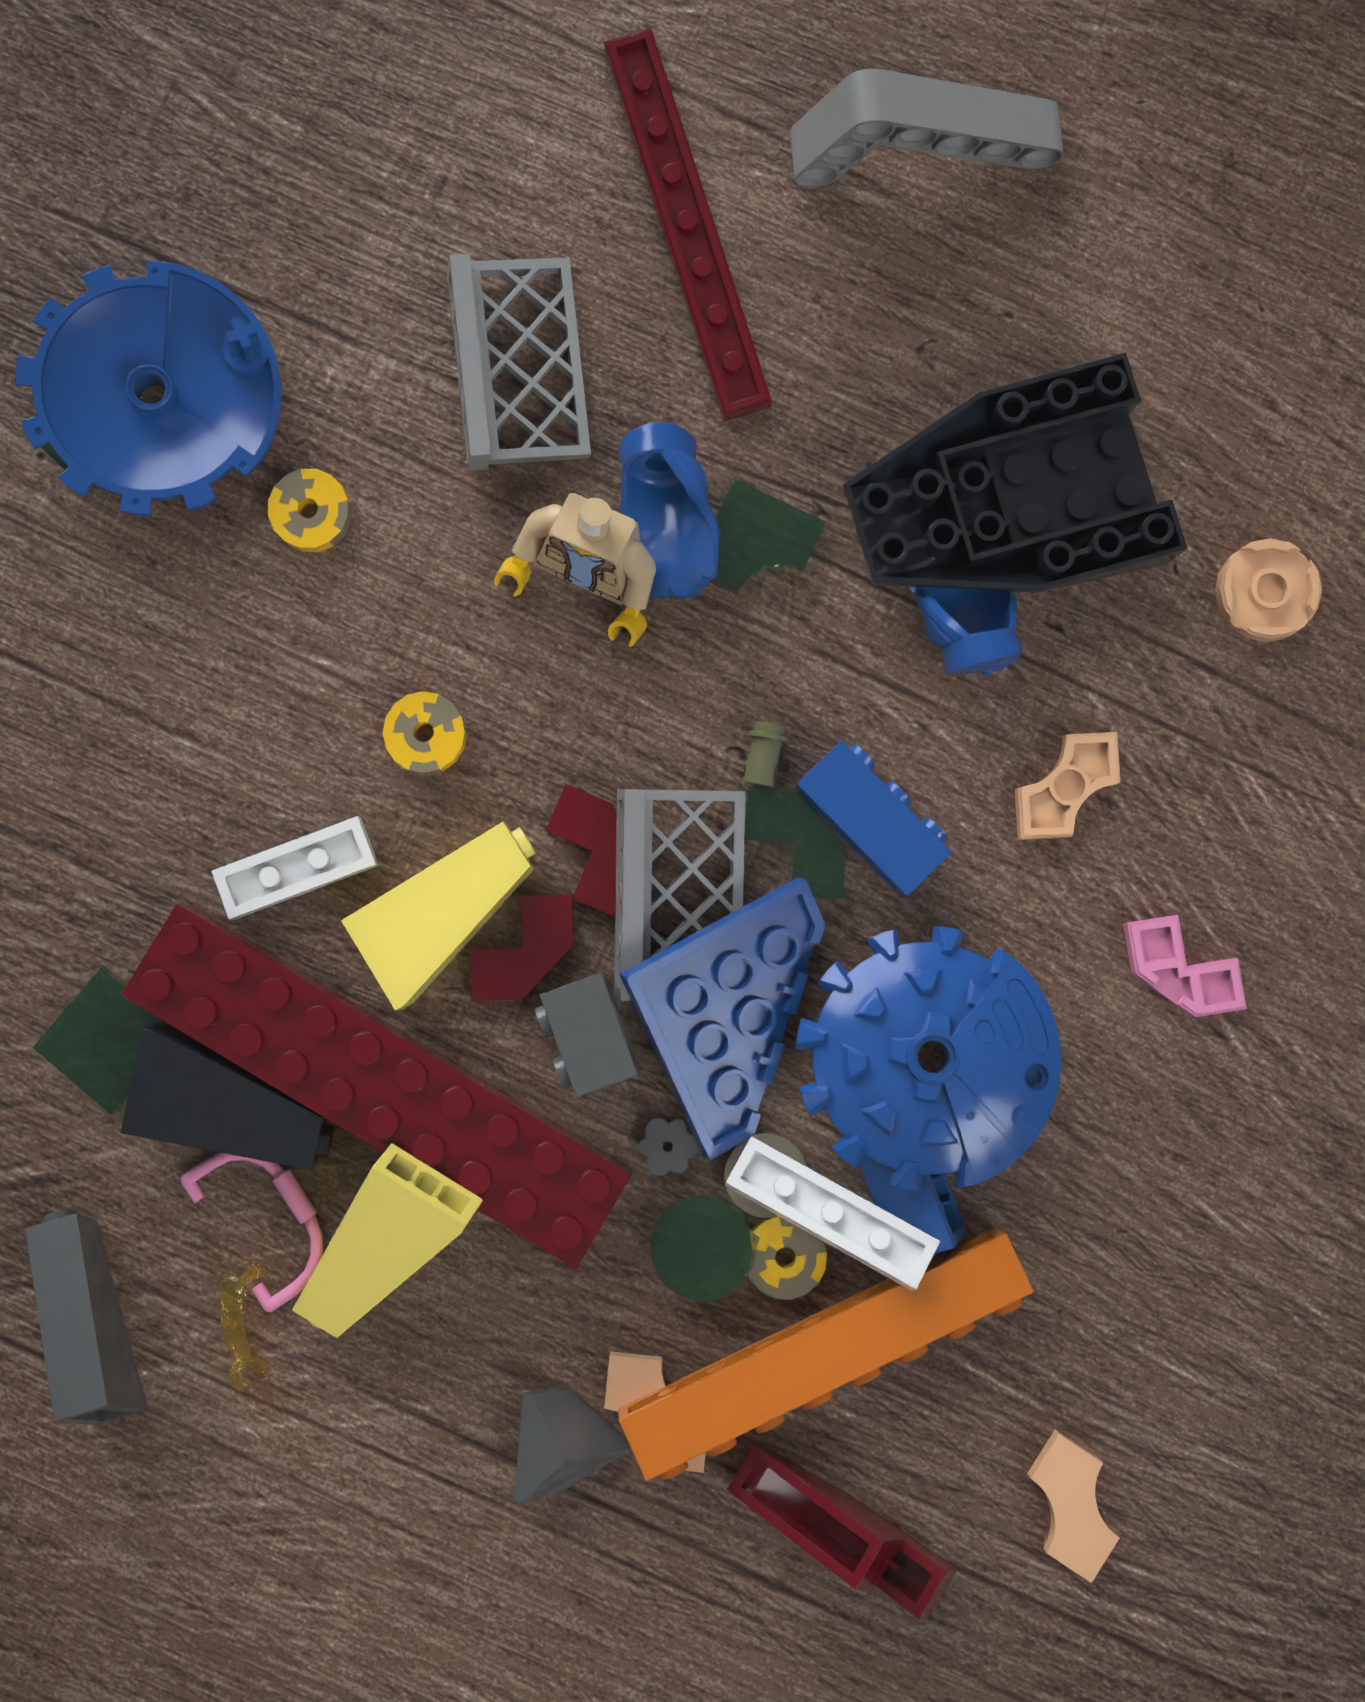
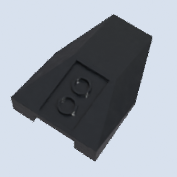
(1018, 490)

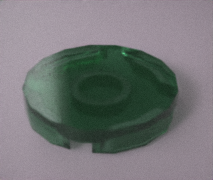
(702, 1247)

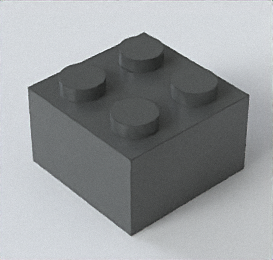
(588, 1035)

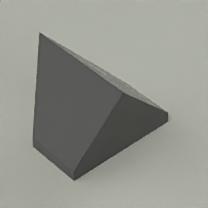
(561, 1443)

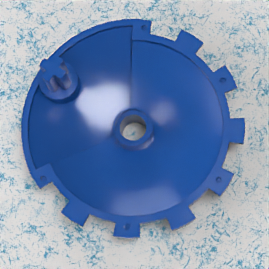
(142, 333)
(995, 1067)

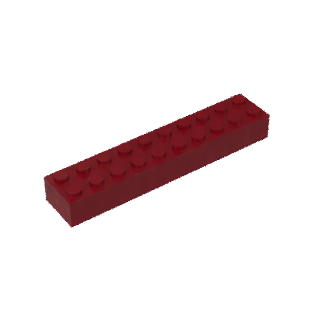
(377, 1081)

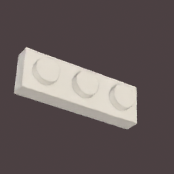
(295, 868)

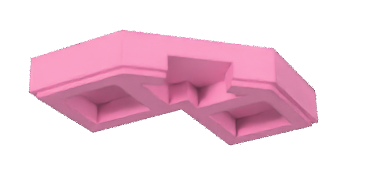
(1160, 962)

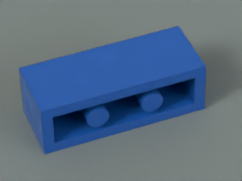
(874, 818)

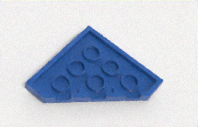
(722, 1008)

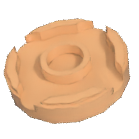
(1268, 590)

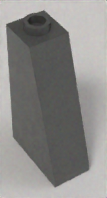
(81, 1323)

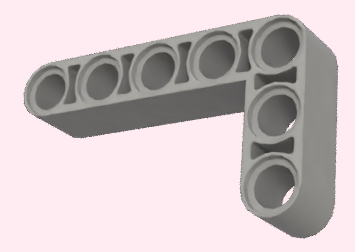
(924, 117)

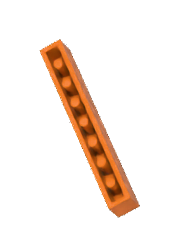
(822, 1354)

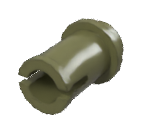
(764, 754)

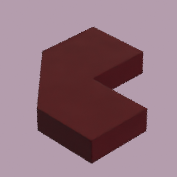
(592, 825)
(545, 940)

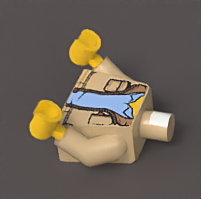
(590, 549)

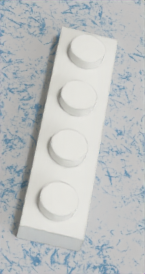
(832, 1214)

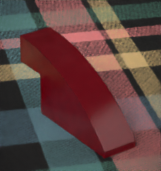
(841, 1532)

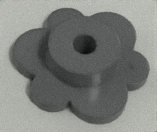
(660, 1160)

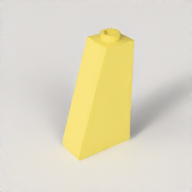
(433, 915)
(387, 1234)

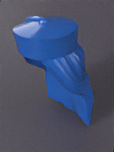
(669, 501)
(970, 627)

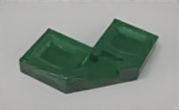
(790, 819)

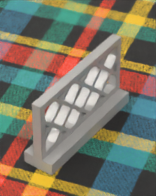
(474, 368)
(635, 876)

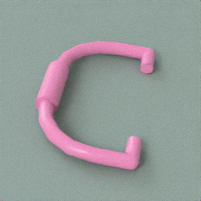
(297, 1202)

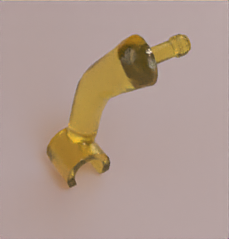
(232, 1301)

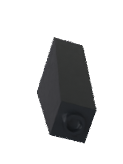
(209, 1103)

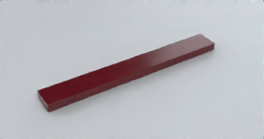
(687, 225)

